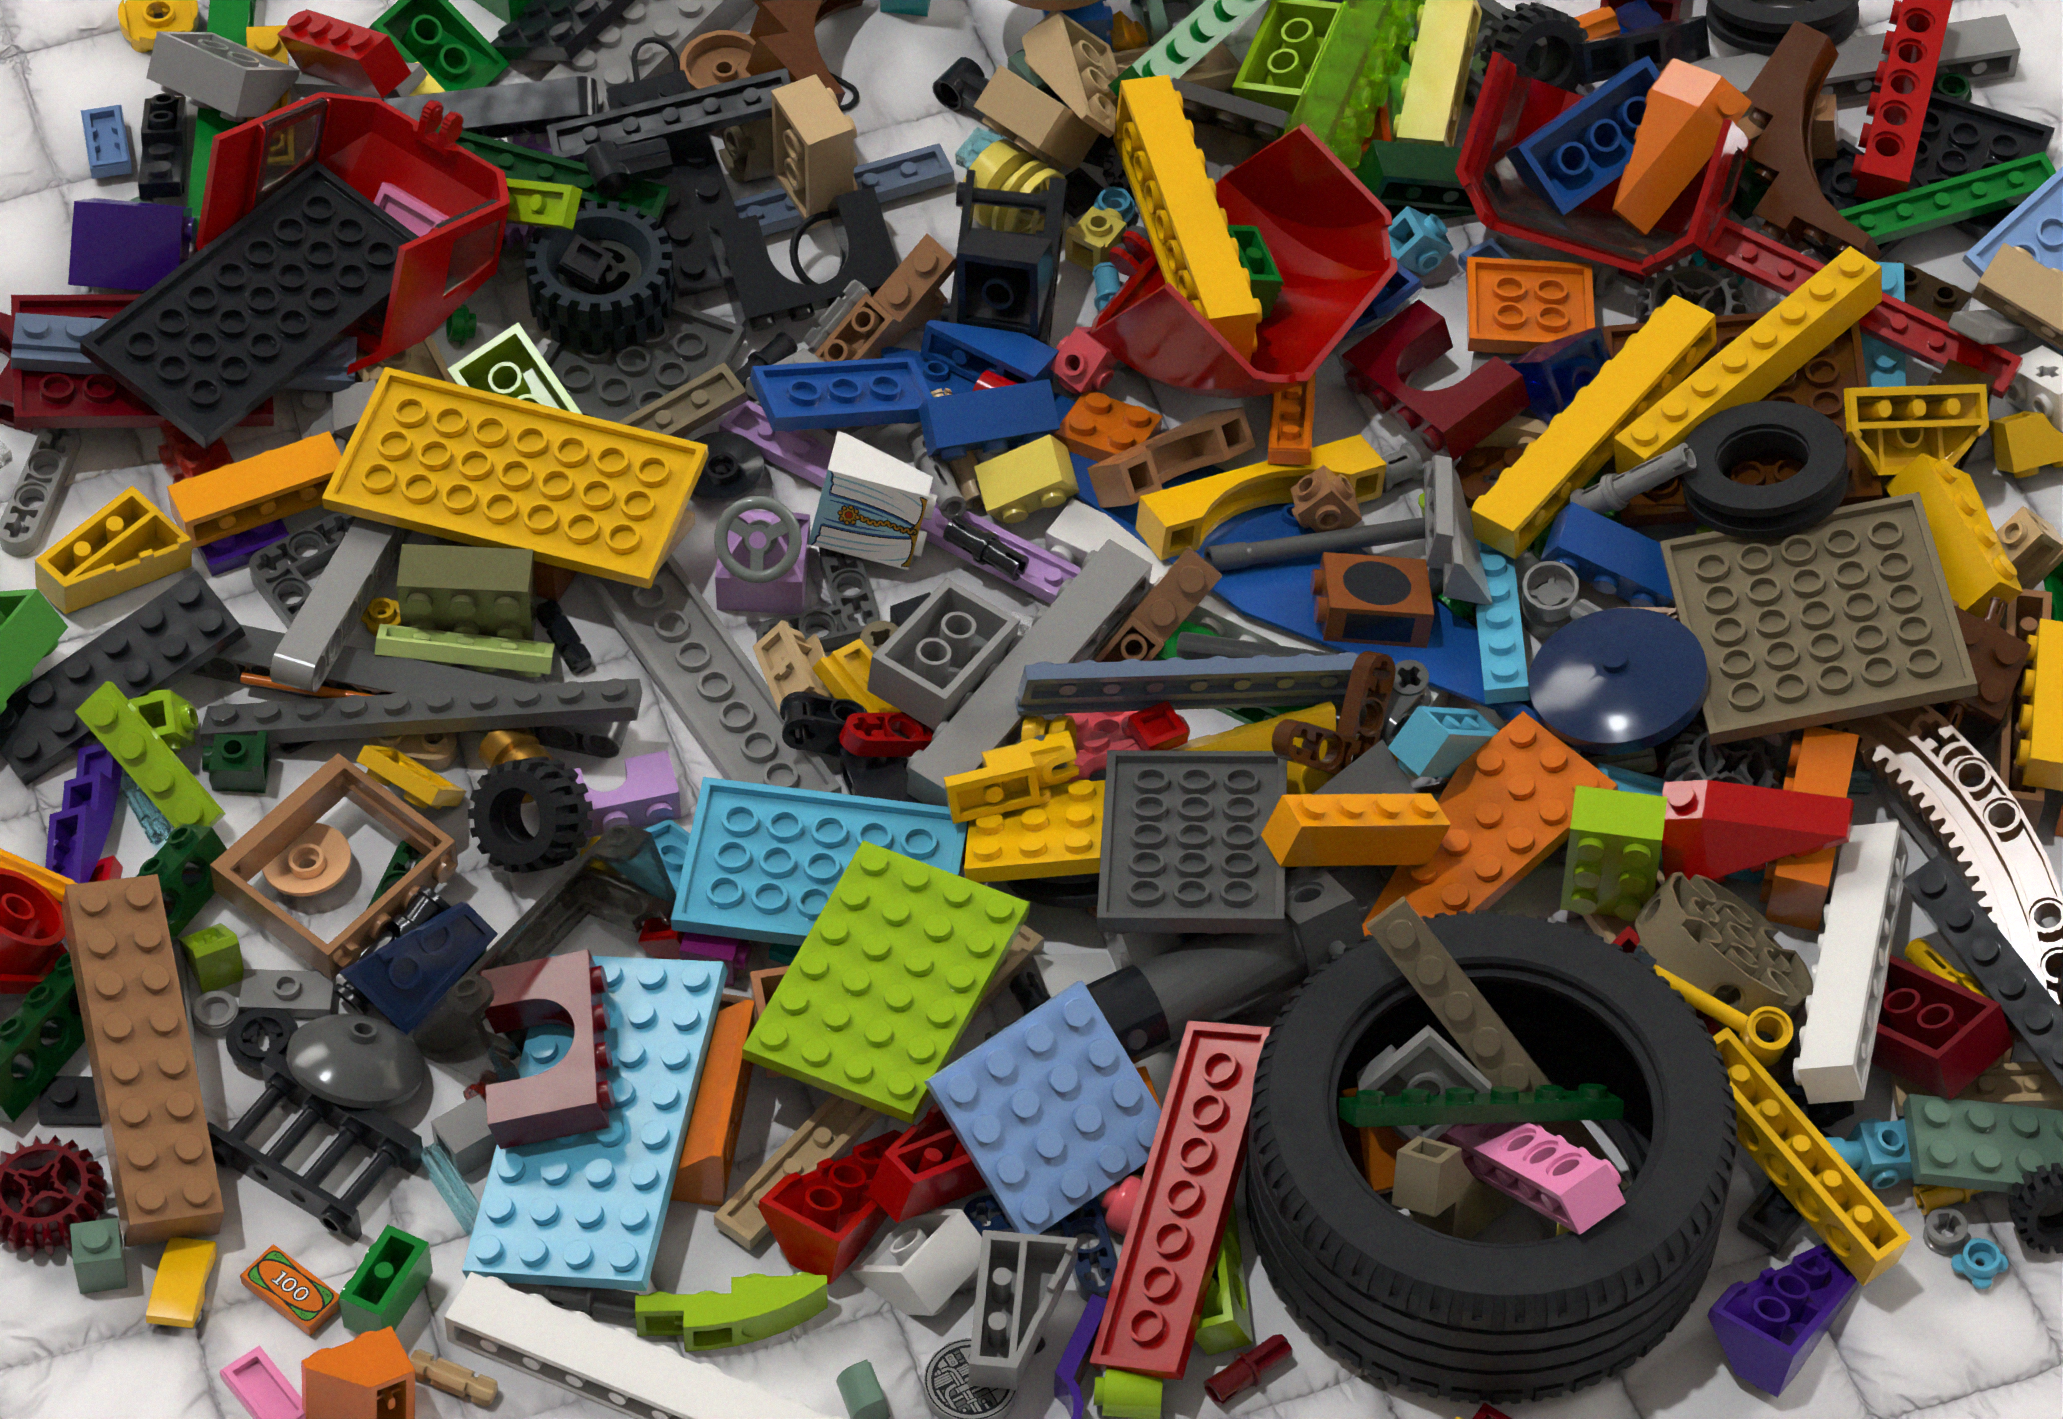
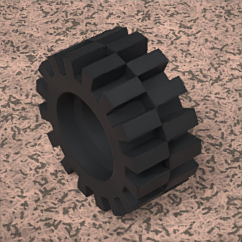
(2030, 1200)

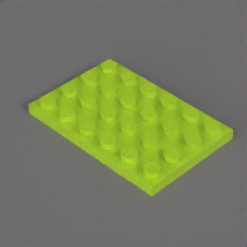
(886, 981)

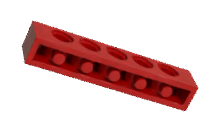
(1903, 97)

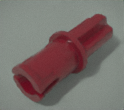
(1247, 1369)

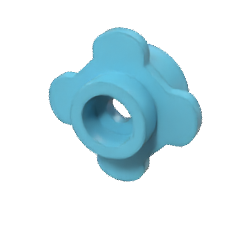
(1981, 1251)

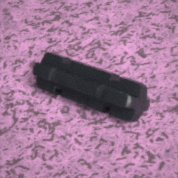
(563, 635)

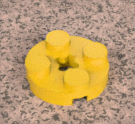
(140, 27)

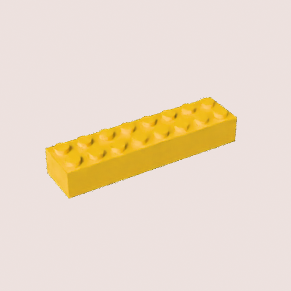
(1182, 209)

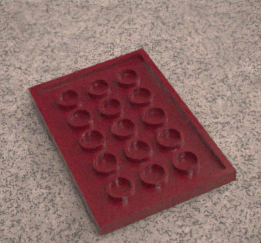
(83, 399)

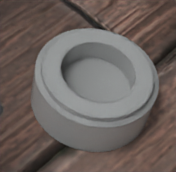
(215, 1013)

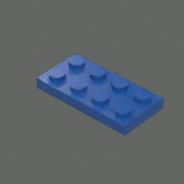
(840, 393)

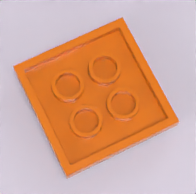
(1525, 303)

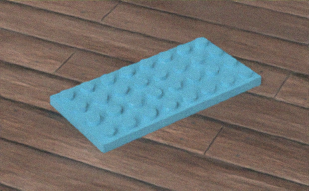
(598, 1200)

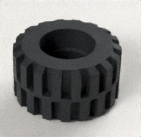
(1523, 28)
(500, 822)

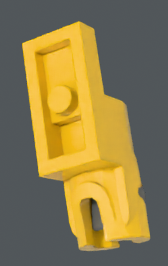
(1011, 777)

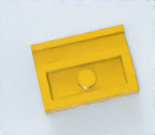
(847, 676)

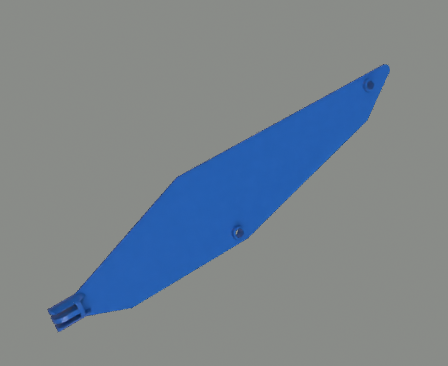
(1276, 589)

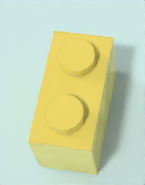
(1027, 479)

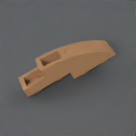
(894, 307)
(1160, 610)

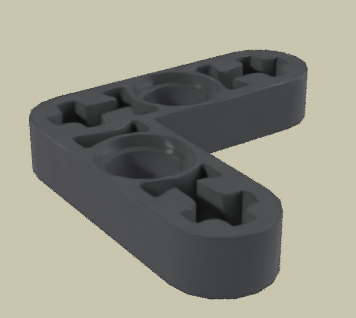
(290, 576)
(840, 616)

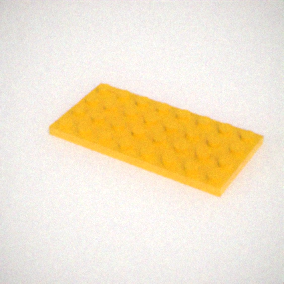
(516, 477)

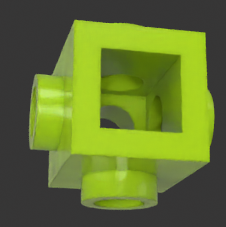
(170, 717)

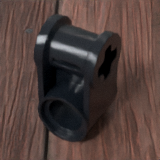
(819, 725)

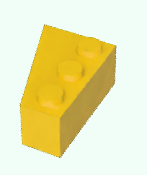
(112, 553)

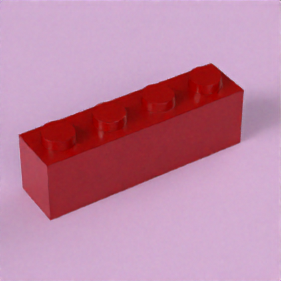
(344, 53)

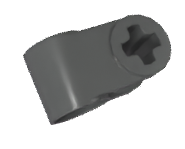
(1407, 694)

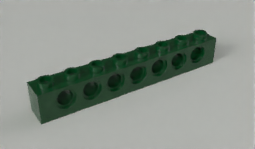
(49, 1022)

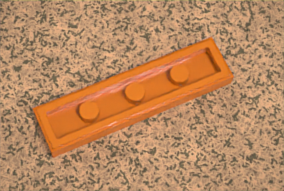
(1292, 424)

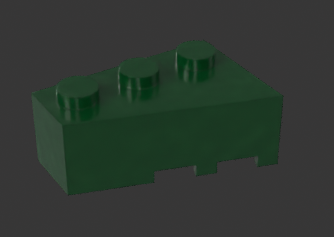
(1416, 178)

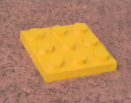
(1042, 839)

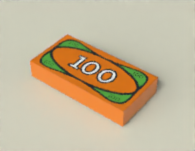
(291, 1290)

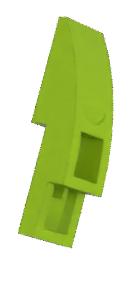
(751, 1312)

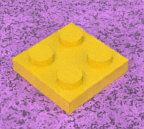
(421, 784)

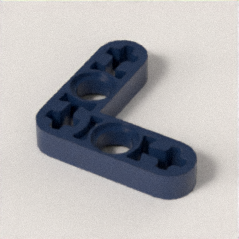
(1090, 1222)

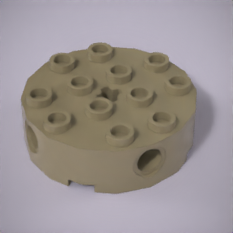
(1721, 947)

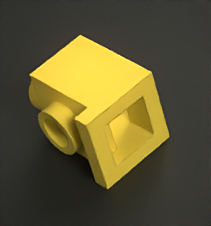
(1096, 231)

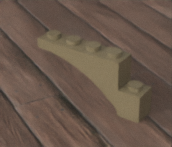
(1443, 1191)

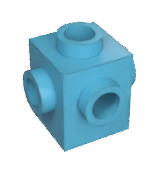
(1418, 240)

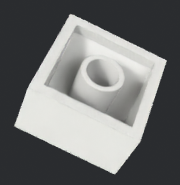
(922, 1261)

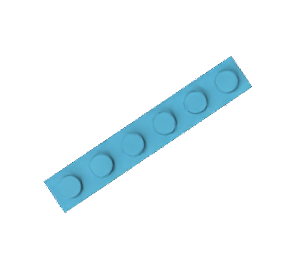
(1501, 631)

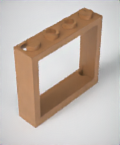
(290, 820)

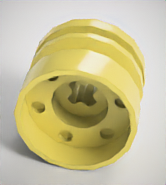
(1011, 168)

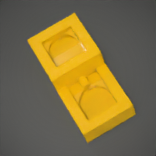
(180, 1282)

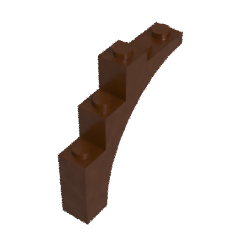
(788, 40)
(1784, 108)

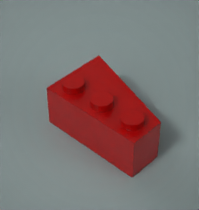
(924, 1170)

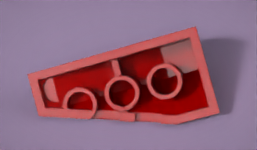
(1734, 826)
(828, 1213)

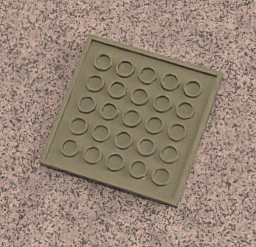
(1820, 620)

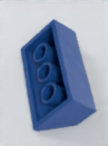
(1587, 141)

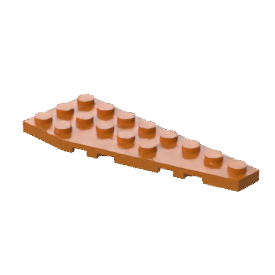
(1506, 817)

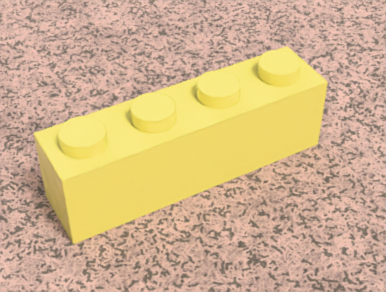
(1438, 72)

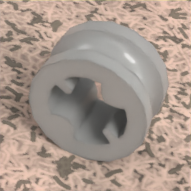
(1951, 1219)

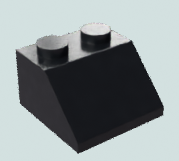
(1004, 281)

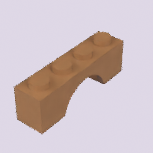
(1187, 447)

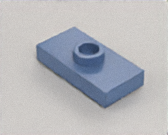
(106, 141)

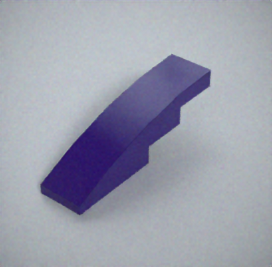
(86, 816)

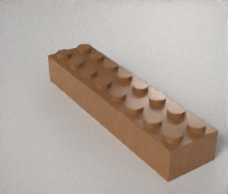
(142, 1060)

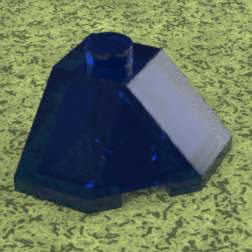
(1560, 369)

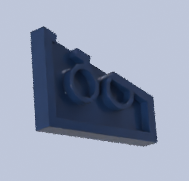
(420, 966)

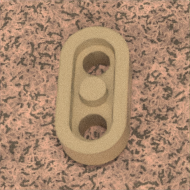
(417, 747)

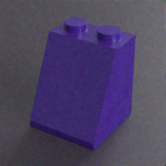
(127, 243)

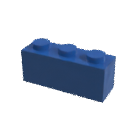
(988, 419)
(1609, 556)

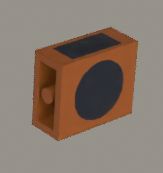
(1373, 599)

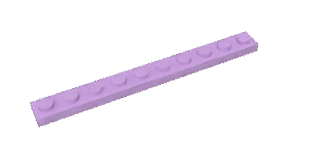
(810, 460)

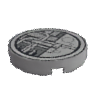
(949, 1389)

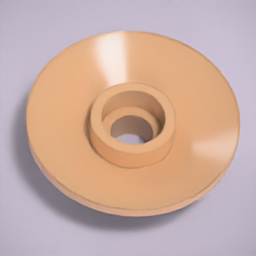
(310, 863)

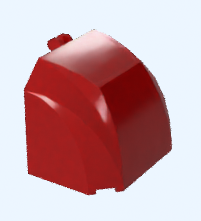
(1327, 246)

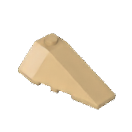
(1075, 67)

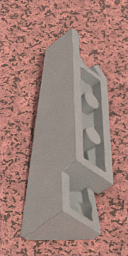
(1450, 534)

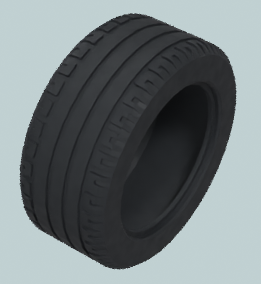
(1475, 1313)

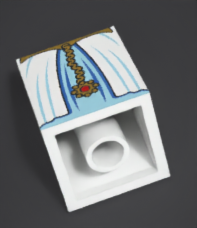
(872, 505)

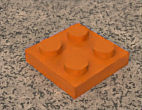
(1104, 426)

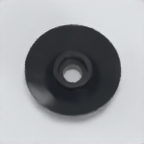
(735, 458)

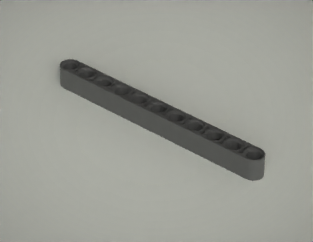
(364, 671)

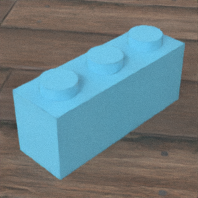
(1440, 740)

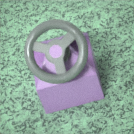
(762, 557)

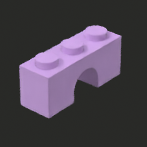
(643, 799)

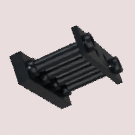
(1048, 203)
(391, 1141)

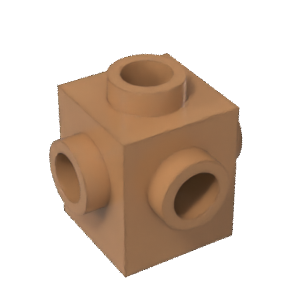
(1325, 501)

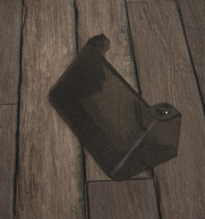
(614, 880)

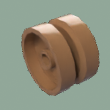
(716, 58)

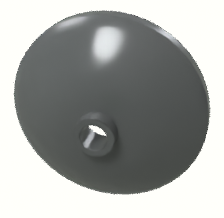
(355, 1061)

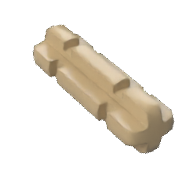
(454, 1378)

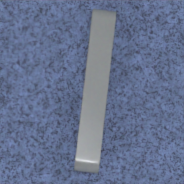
(336, 604)

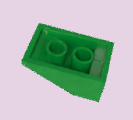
(442, 42)

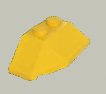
(1903, 421)

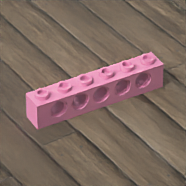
(1540, 1171)

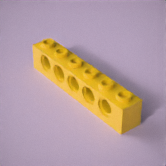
(1809, 1168)

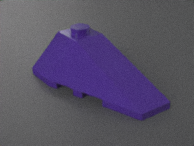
(1781, 1317)

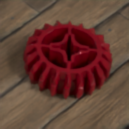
(39, 1181)

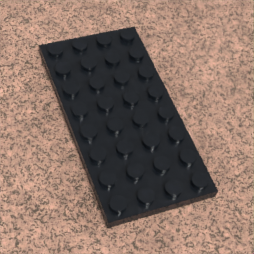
(254, 305)

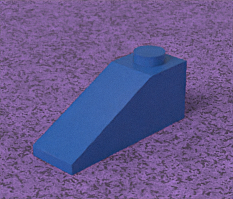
(976, 349)

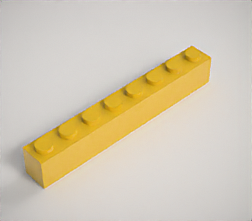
(1758, 357)
(1584, 433)

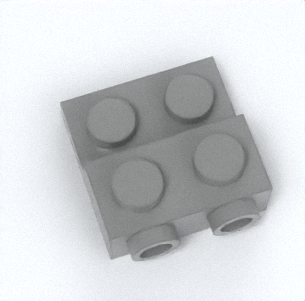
(1424, 1064)

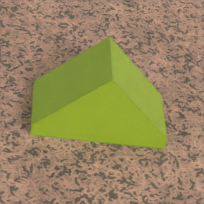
(213, 957)

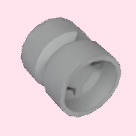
(1548, 597)

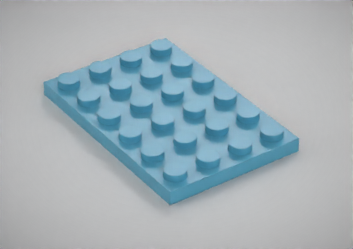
(773, 854)

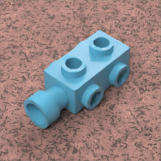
(1877, 1152)

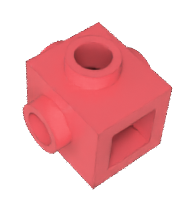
(1083, 362)

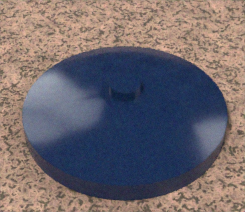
(1618, 681)

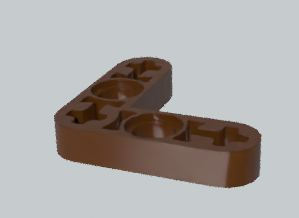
(1343, 742)

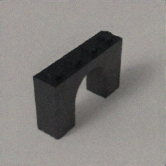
(763, 294)

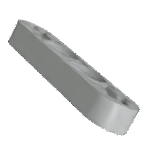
(45, 487)

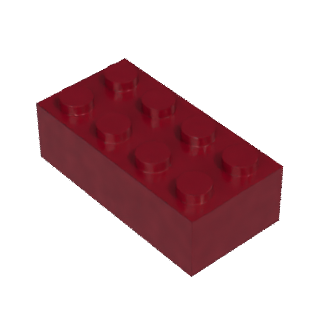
(1936, 1030)

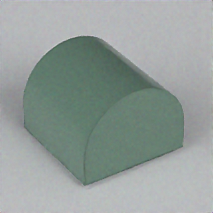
(862, 1392)

